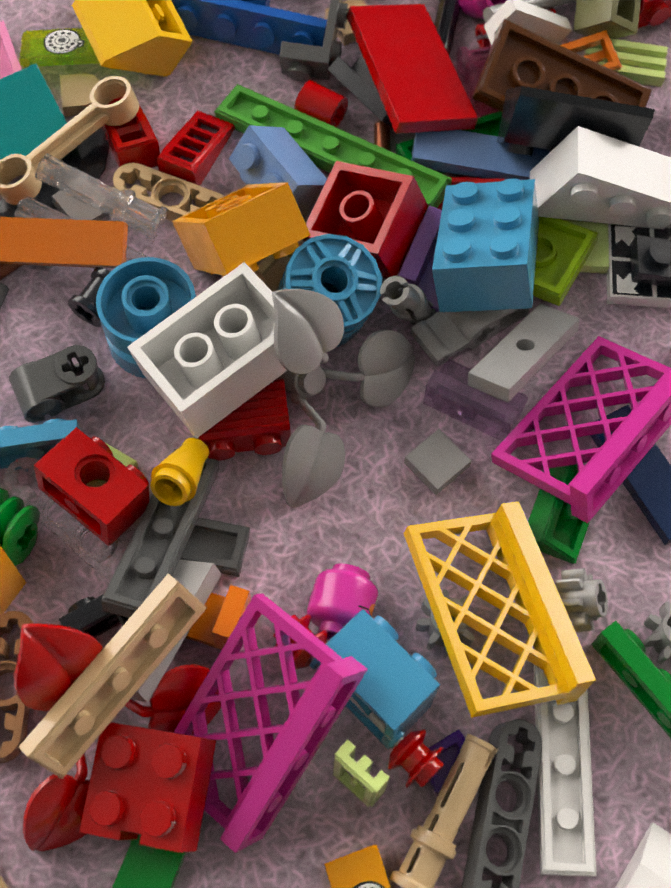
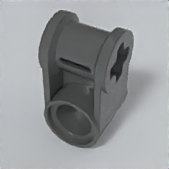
(52, 382)

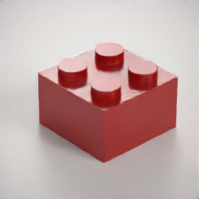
(372, 209)

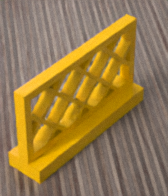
(536, 605)

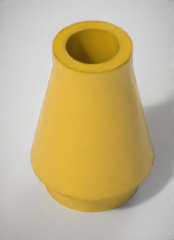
(179, 474)

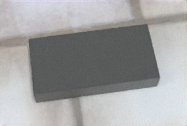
(218, 544)

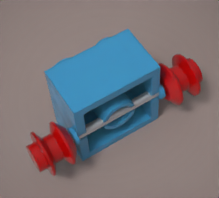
(390, 694)

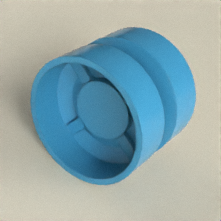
(138, 299)

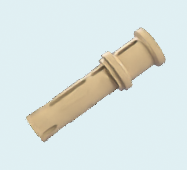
(434, 840)

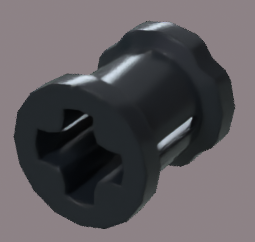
(85, 303)

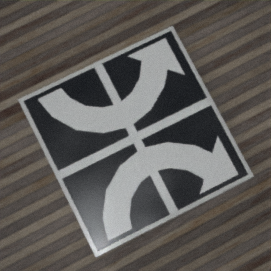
(619, 280)

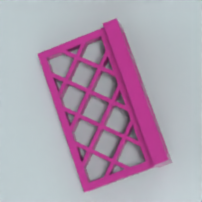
(622, 450)
(297, 739)

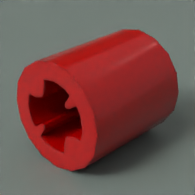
(321, 103)

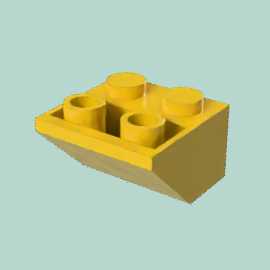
(134, 34)

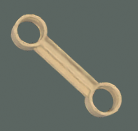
(69, 136)

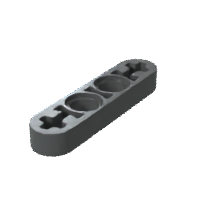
(489, 816)

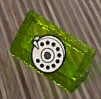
(56, 48)

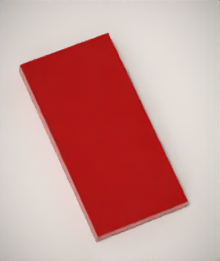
(411, 68)

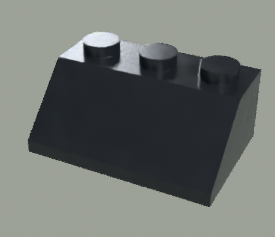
(545, 118)

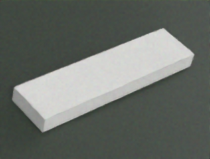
(565, 787)

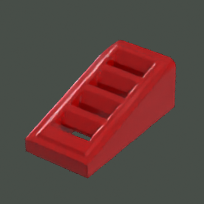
(133, 141)
(195, 172)

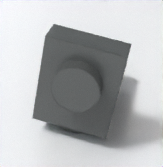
(308, 61)

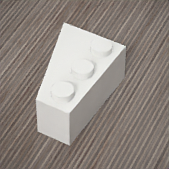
(604, 182)

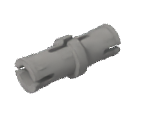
(406, 301)

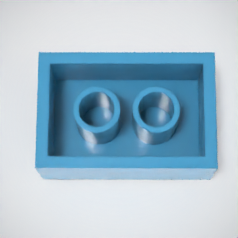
(487, 246)

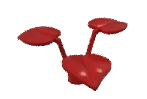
(46, 668)

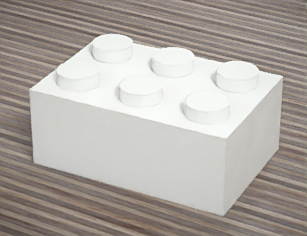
(213, 350)

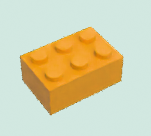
(242, 228)

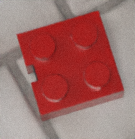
(148, 787)

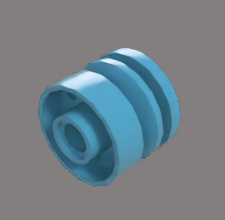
(341, 272)

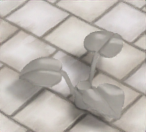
(303, 334)

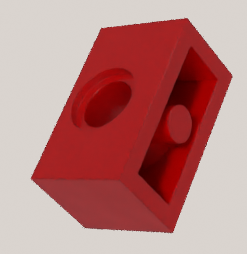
(101, 509)

